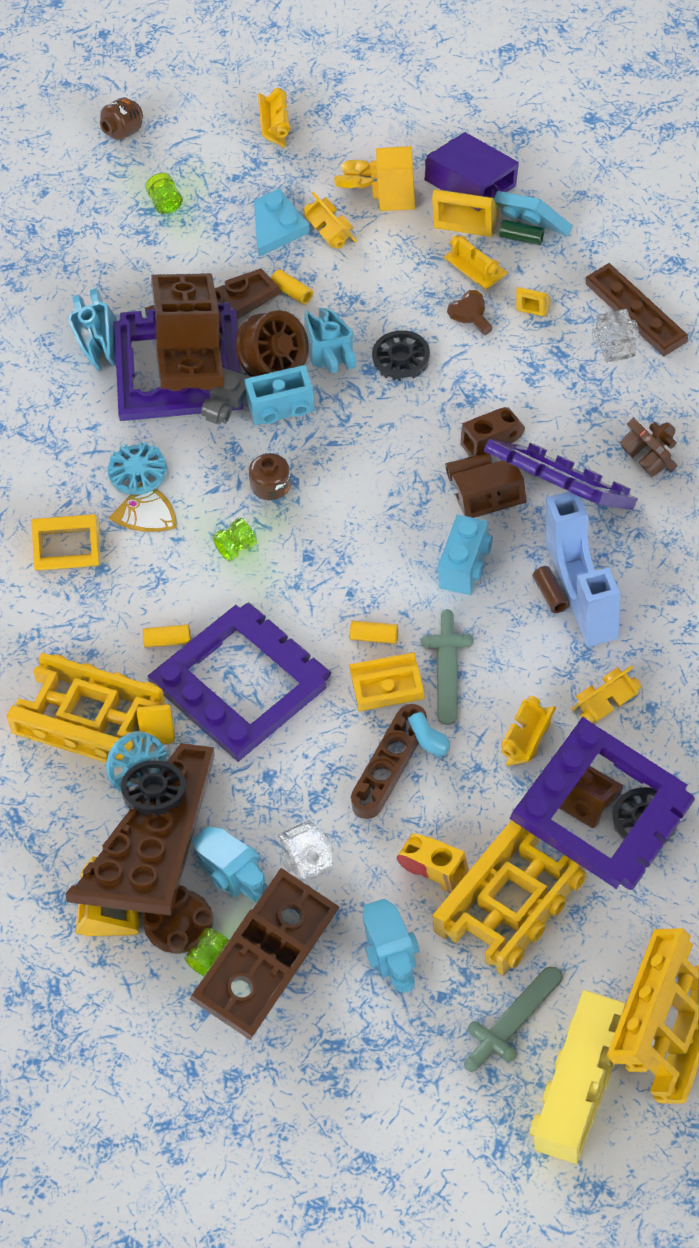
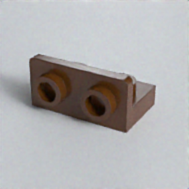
(591, 796)

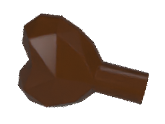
(470, 310)

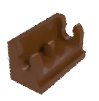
(489, 488)

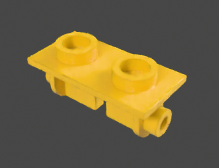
(273, 117)
(322, 213)
(474, 263)
(617, 686)
(522, 743)

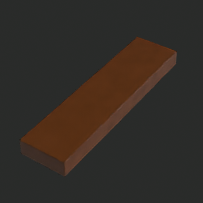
(651, 321)

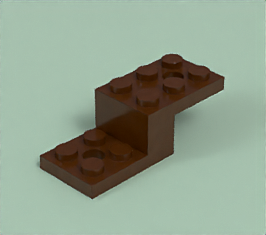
(187, 331)
(264, 953)

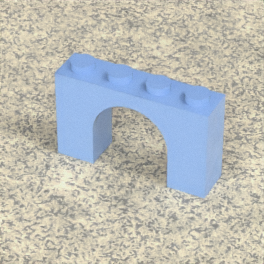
(589, 591)

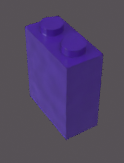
(470, 168)

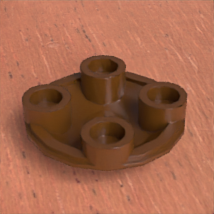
(182, 928)

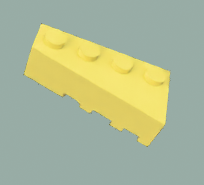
(578, 1079)

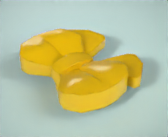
(352, 174)

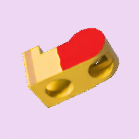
(433, 860)

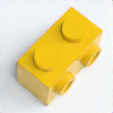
(394, 178)

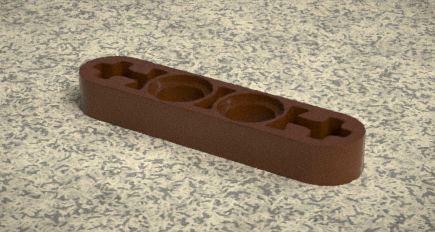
(385, 759)

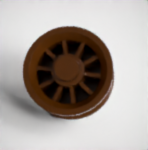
(271, 343)

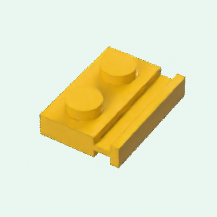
(386, 681)

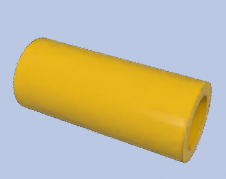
(292, 287)
(374, 632)
(166, 635)

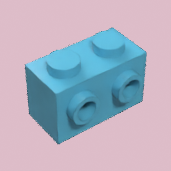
(279, 395)
(464, 554)

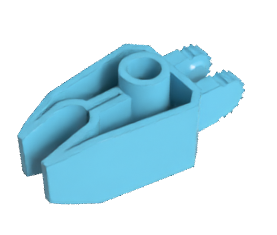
(94, 328)
(329, 340)
(230, 863)
(390, 944)

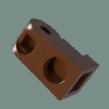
(495, 425)

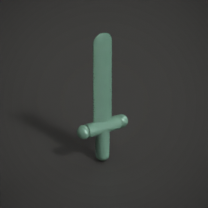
(447, 666)
(496, 1037)

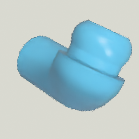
(429, 738)

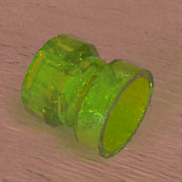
(163, 193)
(234, 539)
(206, 952)

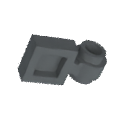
(217, 408)

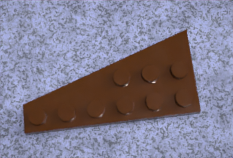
(148, 854)

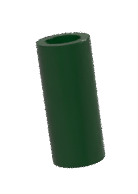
(521, 232)

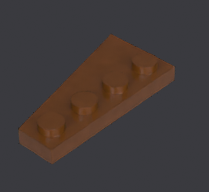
(245, 292)

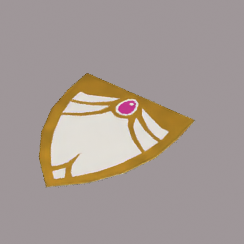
(146, 512)

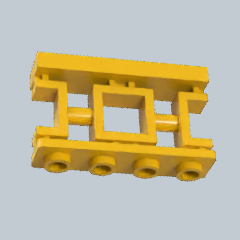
(75, 732)
(487, 879)
(646, 1014)

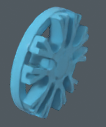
(137, 468)
(133, 756)

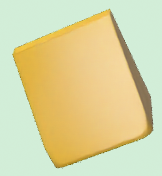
(532, 301)
(158, 722)

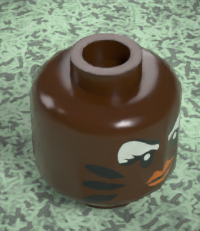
(121, 118)
(269, 476)

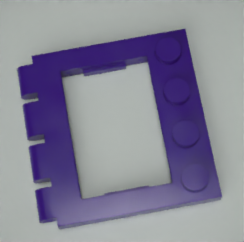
(138, 405)
(562, 474)
(214, 714)
(562, 775)

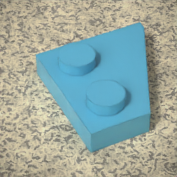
(533, 211)
(277, 222)

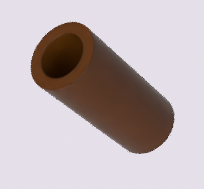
(467, 464)
(550, 589)

